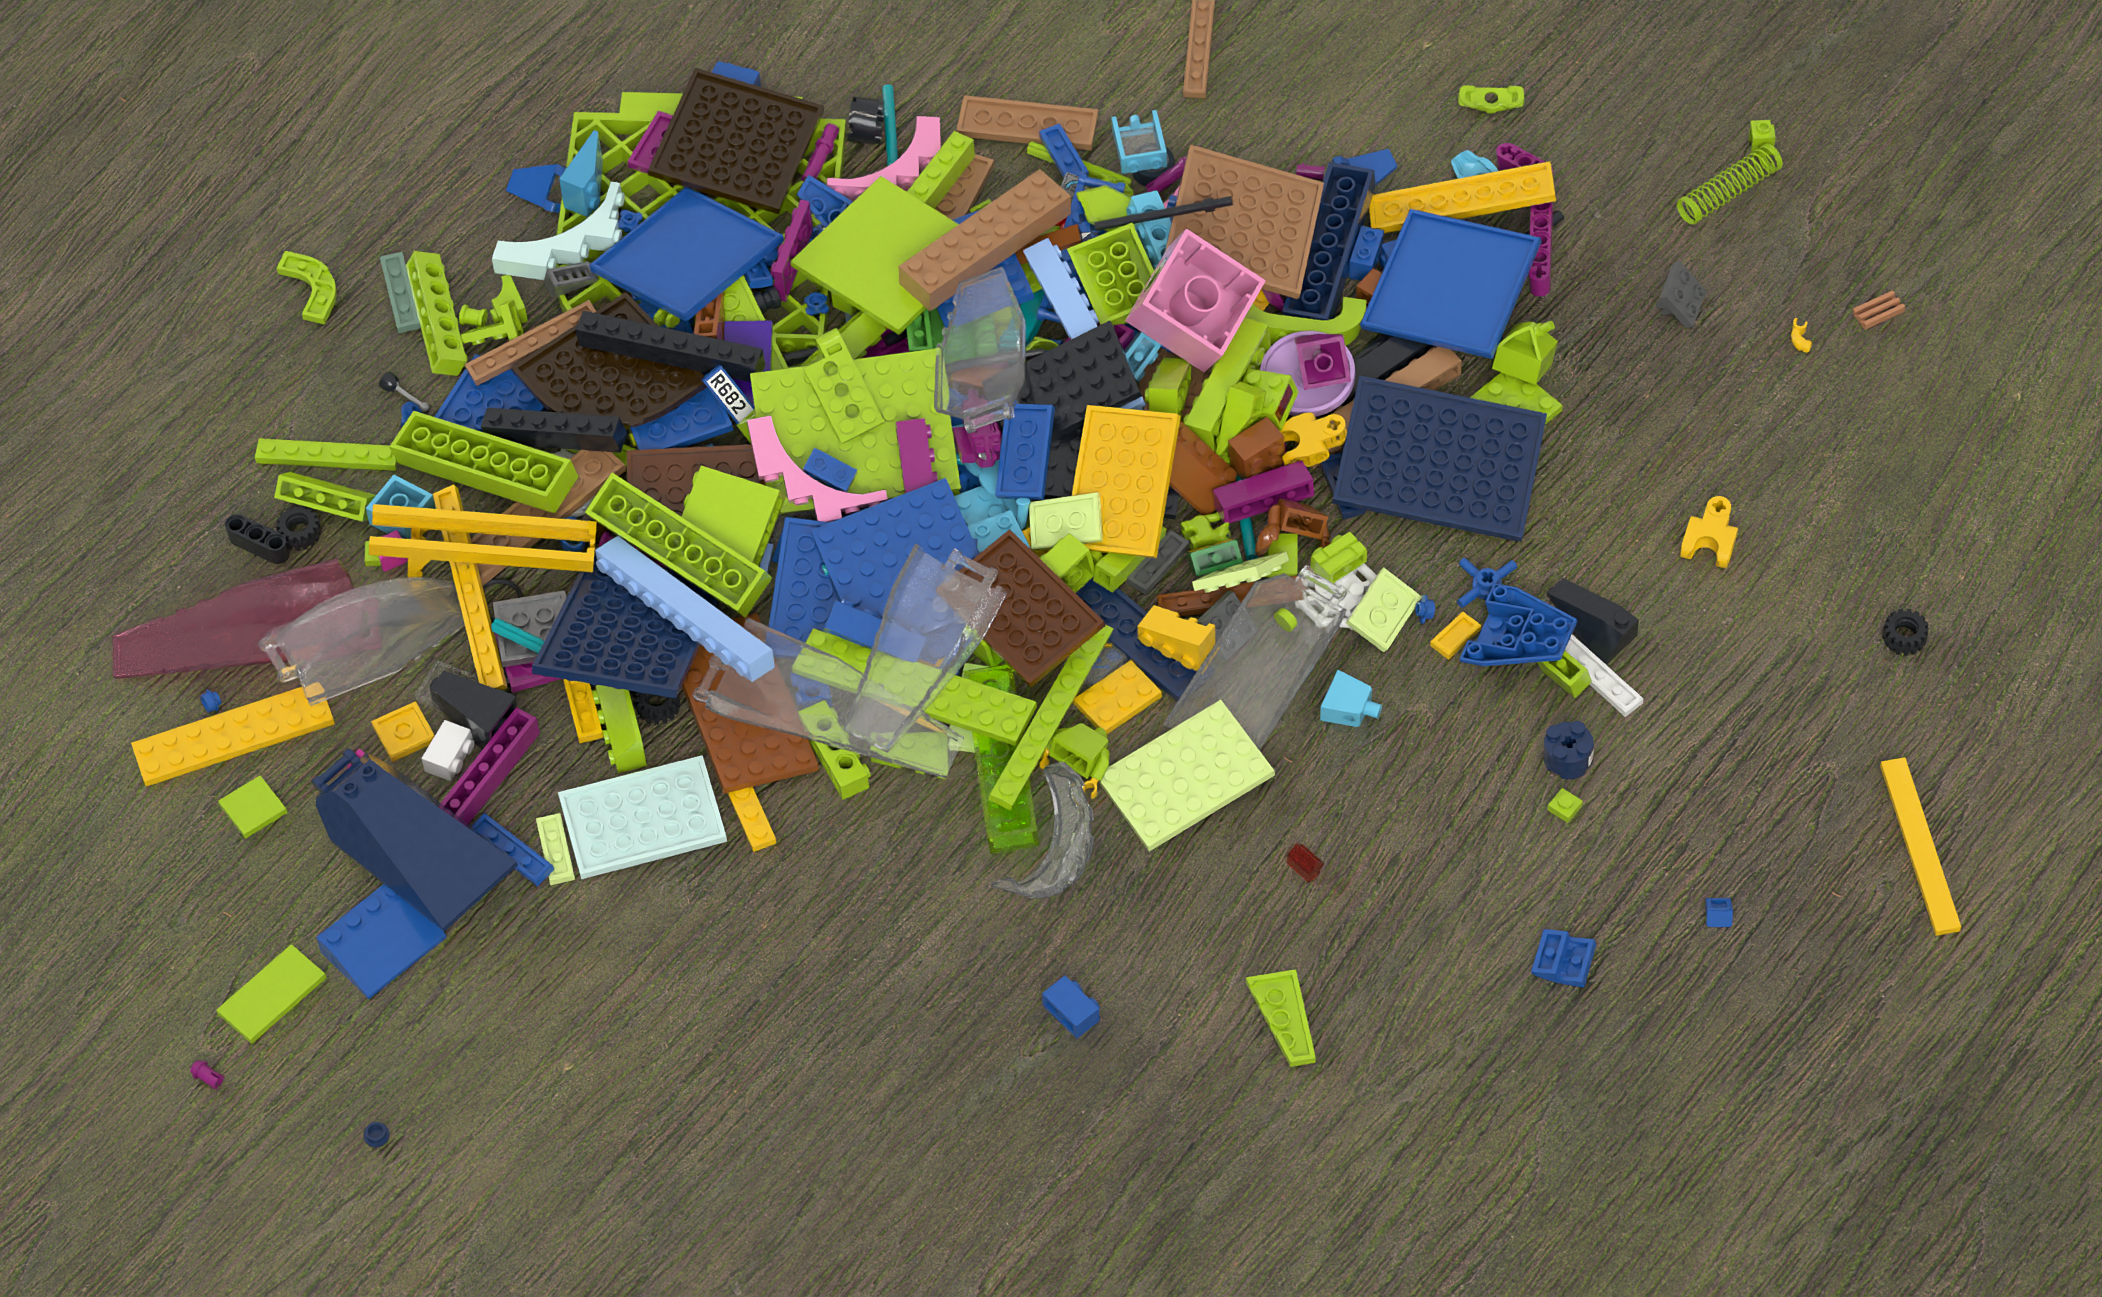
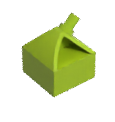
(1526, 351)

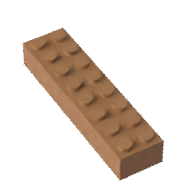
(985, 239)

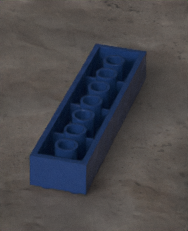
(1338, 222)

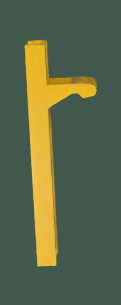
(421, 551)

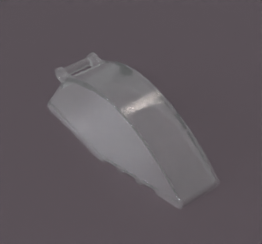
(981, 353)
(363, 634)

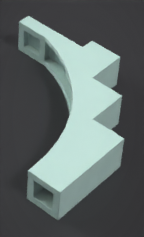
(569, 248)

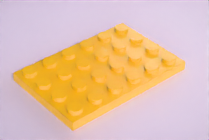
(1129, 463)

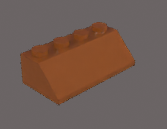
(1198, 471)

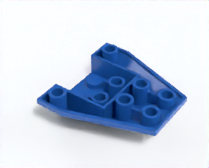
(1519, 630)

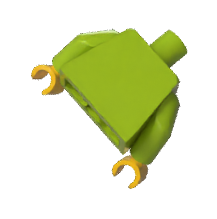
(1081, 750)

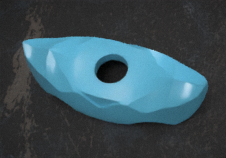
(1468, 164)

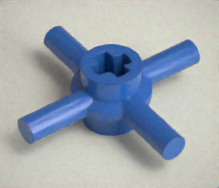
(1483, 580)

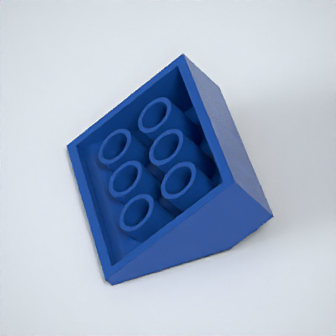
(378, 940)

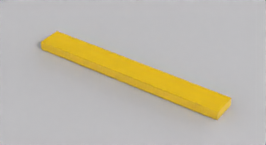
(1920, 846)

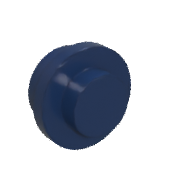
(376, 1134)

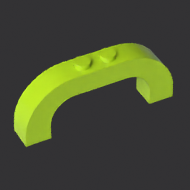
(1345, 324)

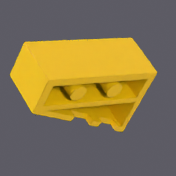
(1177, 637)

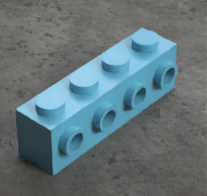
(1140, 353)

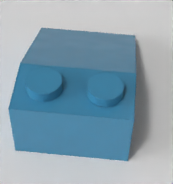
(582, 178)

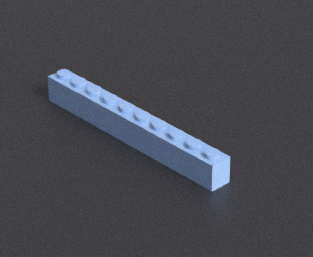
(1064, 294)
(685, 609)

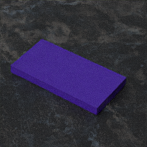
(752, 334)

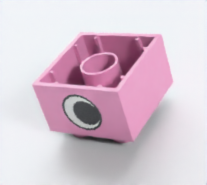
(1195, 300)

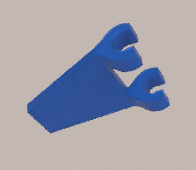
(1380, 161)
(535, 184)

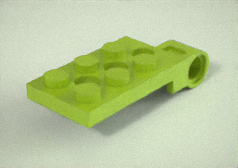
(835, 351)

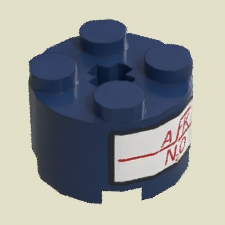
(1568, 749)

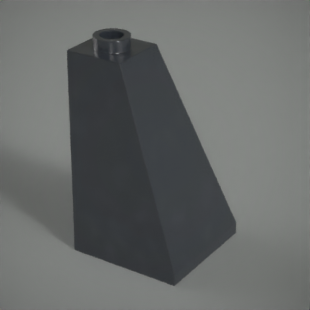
(472, 705)

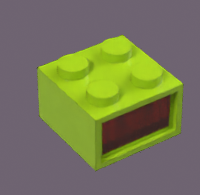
(1279, 395)

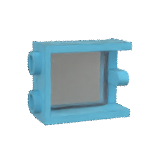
(1140, 145)

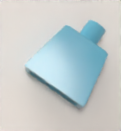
(1348, 701)

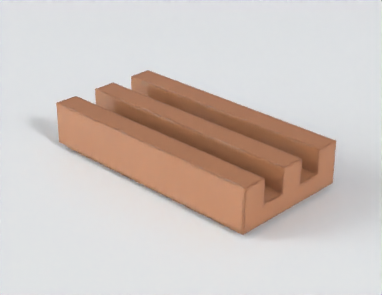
(1876, 307)

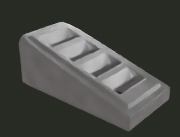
(555, 278)

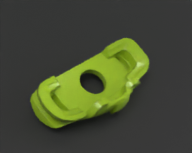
(1475, 98)

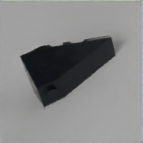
(1600, 623)

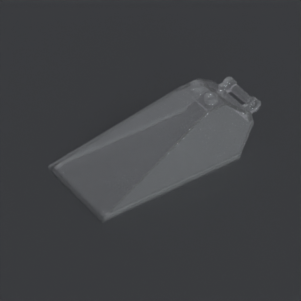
(1257, 662)

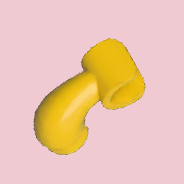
(1798, 341)

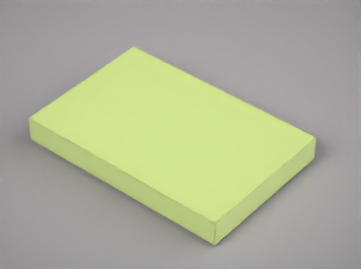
(1065, 515)
(1383, 610)

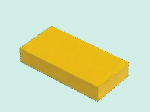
(1455, 635)

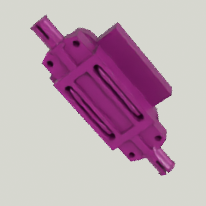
(980, 446)

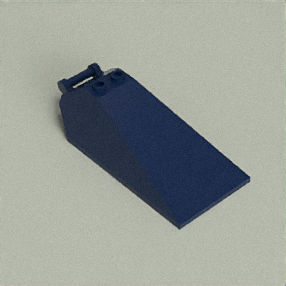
(408, 838)

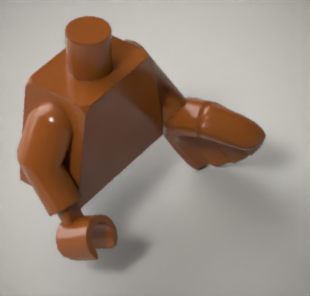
(1293, 518)

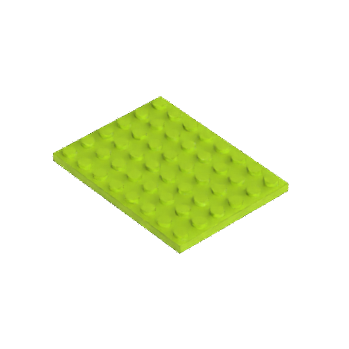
(901, 390)

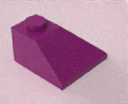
(1322, 360)

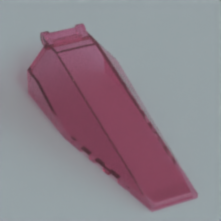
(227, 627)

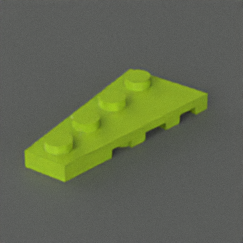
(1284, 1011)

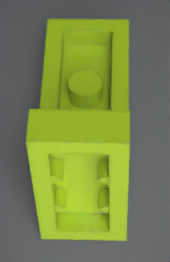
(510, 326)

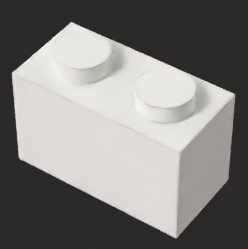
(448, 750)

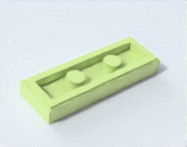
(555, 848)

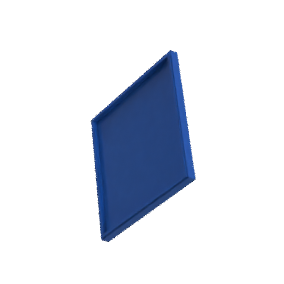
(686, 253)
(1451, 283)

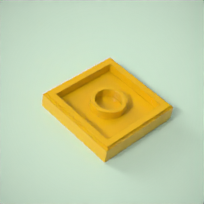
(403, 731)

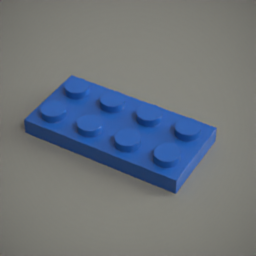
(1025, 452)

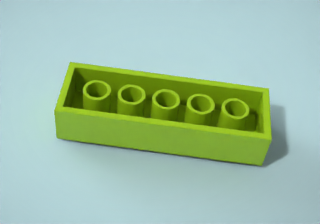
(1242, 353)
(1071, 563)

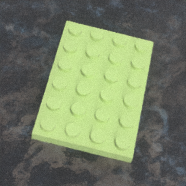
(1185, 775)

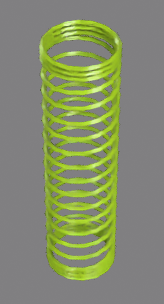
(1763, 160)

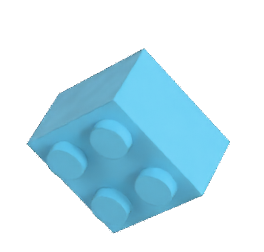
(400, 493)

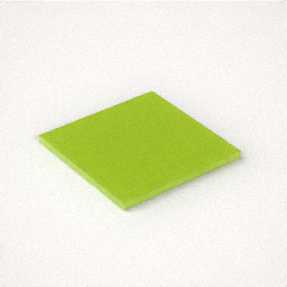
(865, 246)

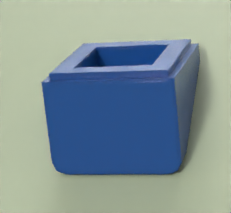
(1718, 912)

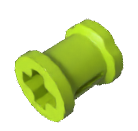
(473, 316)

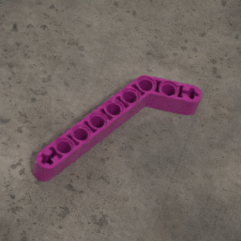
(1541, 219)

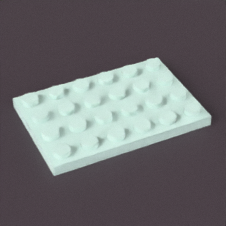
(642, 817)

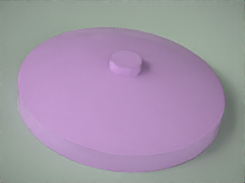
(1283, 359)

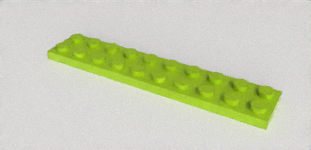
(959, 703)

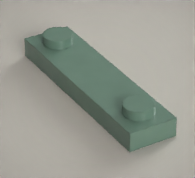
(400, 292)

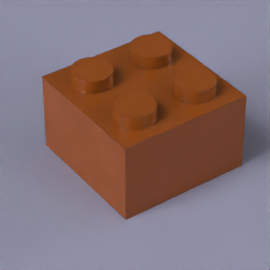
(1256, 449)

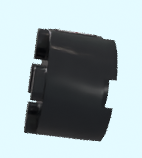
(865, 119)

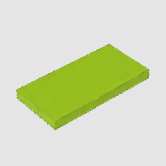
(271, 994)

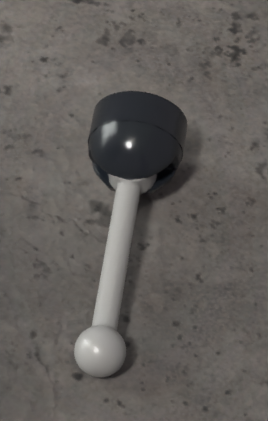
(391, 383)

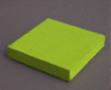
(252, 806)

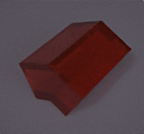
(1304, 862)

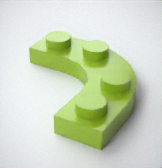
(318, 277)

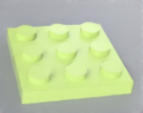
(1248, 570)

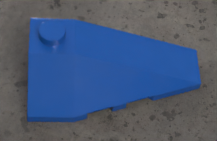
(824, 201)

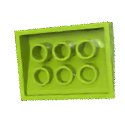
(1112, 272)

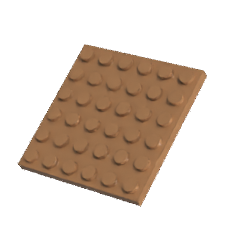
(1267, 224)

